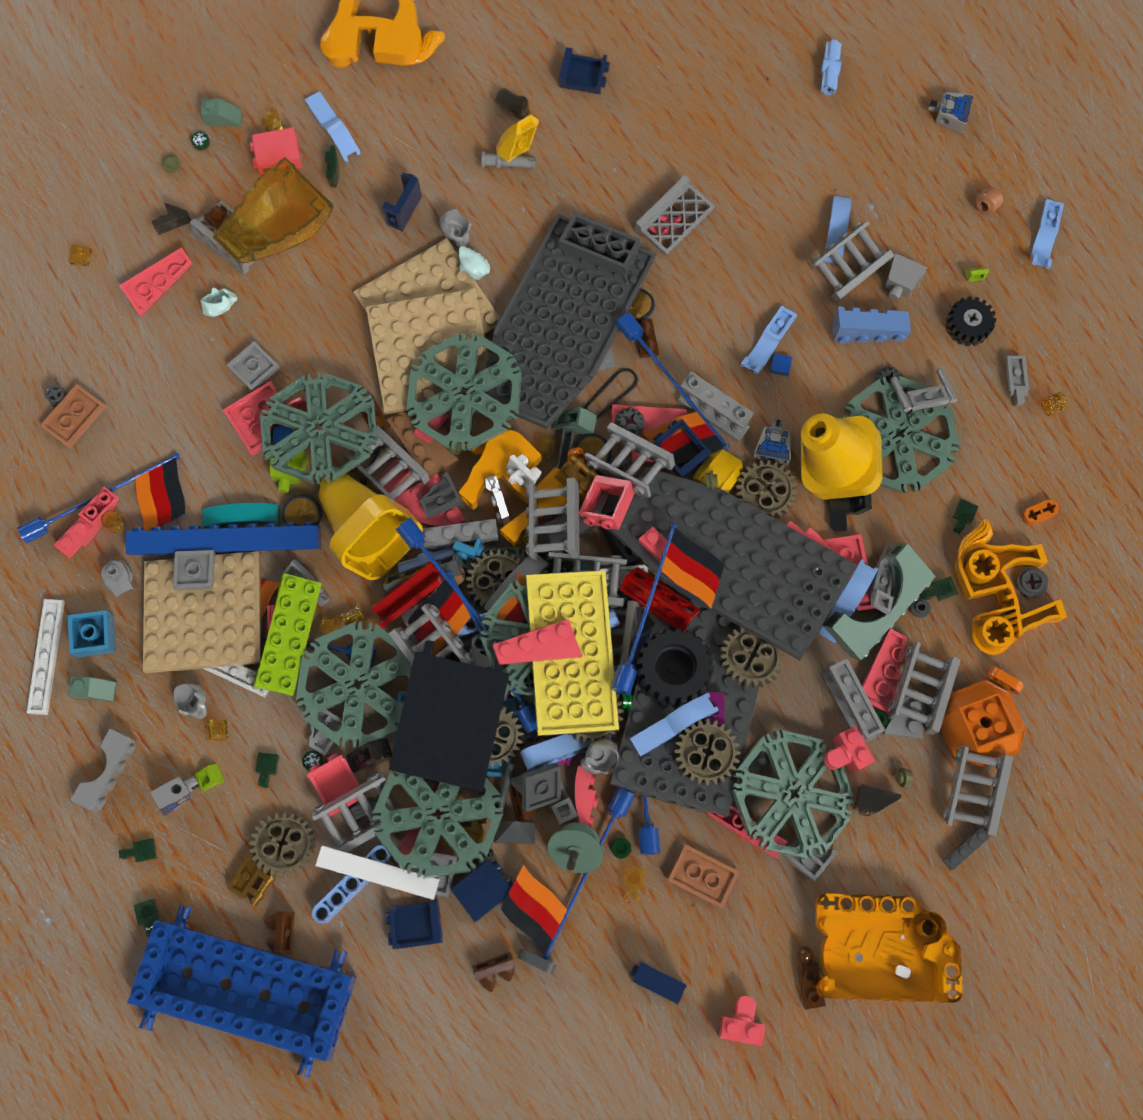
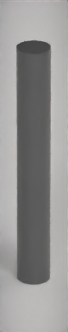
(505, 785)

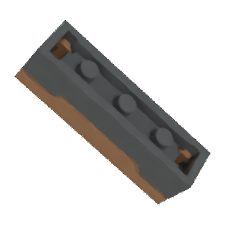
(447, 563)

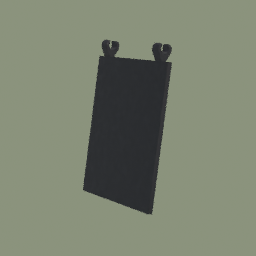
(449, 720)

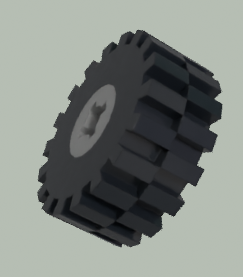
(965, 328)

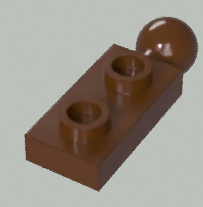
(808, 979)

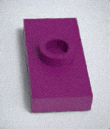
(716, 700)

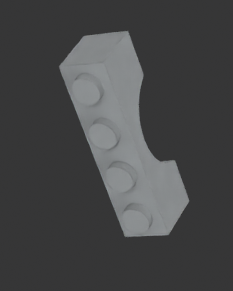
(467, 533)
(93, 794)

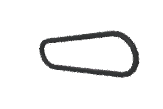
(622, 370)

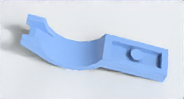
(332, 124)
(1046, 233)
(769, 340)
(852, 594)
(673, 724)

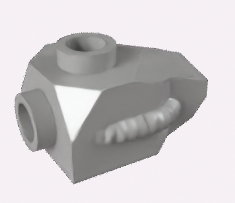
(117, 577)

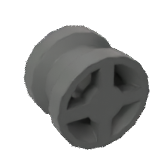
(52, 392)

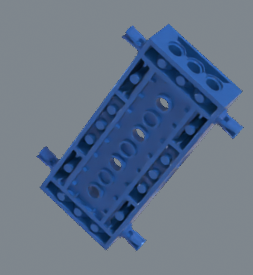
(239, 1010)

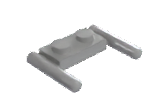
(925, 397)

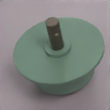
(576, 848)

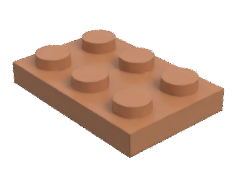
(73, 416)
(703, 876)

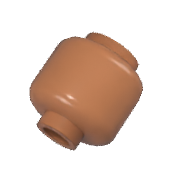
(989, 200)

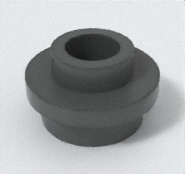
(916, 612)

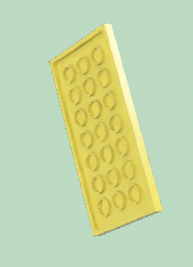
(574, 692)

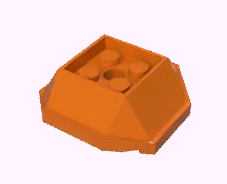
(963, 725)

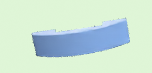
(838, 224)

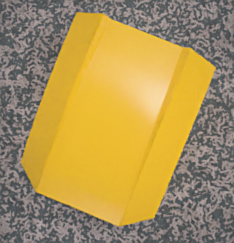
(517, 138)
(725, 466)

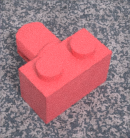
(849, 751)
(742, 1025)

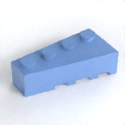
(870, 325)

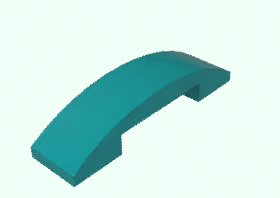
(240, 513)

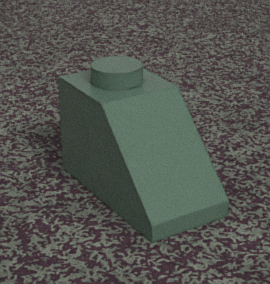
(220, 113)
(578, 419)
(92, 689)

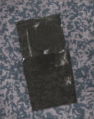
(175, 218)

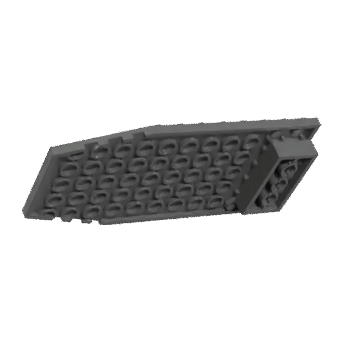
(567, 313)
(772, 575)
(657, 772)

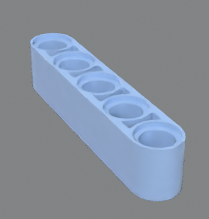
(555, 750)
(342, 888)

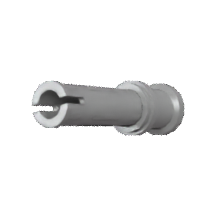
(496, 161)

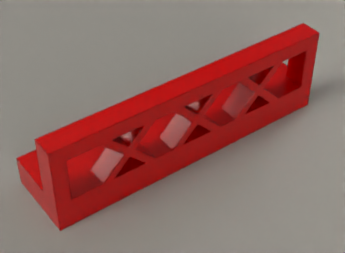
(407, 593)
(663, 607)

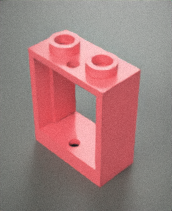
(609, 486)

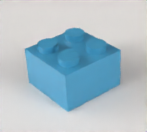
(91, 634)

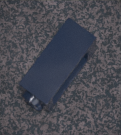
(704, 453)
(658, 982)

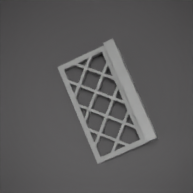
(660, 208)
(206, 233)

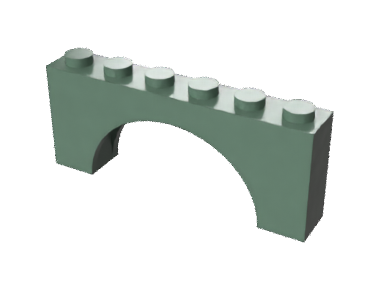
(909, 580)

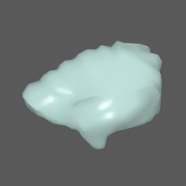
(473, 263)
(217, 302)

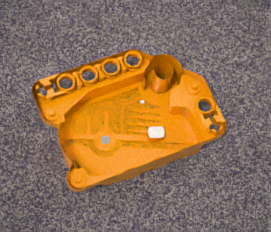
(879, 952)

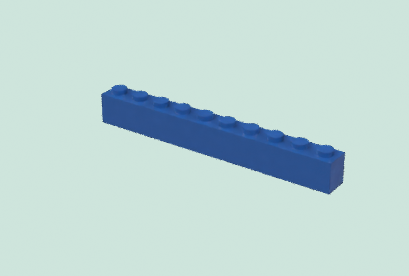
(223, 539)

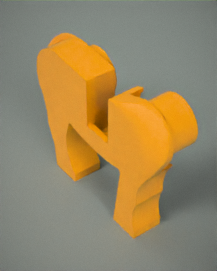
(395, 40)
(493, 462)
(982, 573)

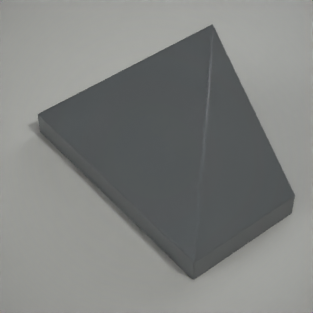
(515, 833)

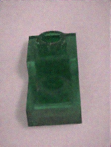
(333, 170)

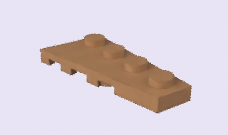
(431, 457)

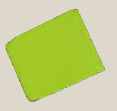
(976, 274)
(209, 777)

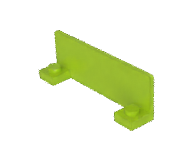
(287, 635)

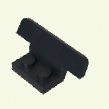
(841, 507)

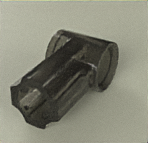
(513, 103)

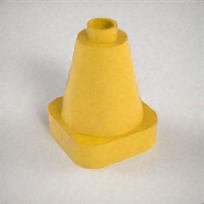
(842, 460)
(364, 526)

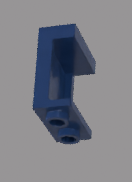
(583, 72)
(399, 215)
(482, 890)
(414, 925)

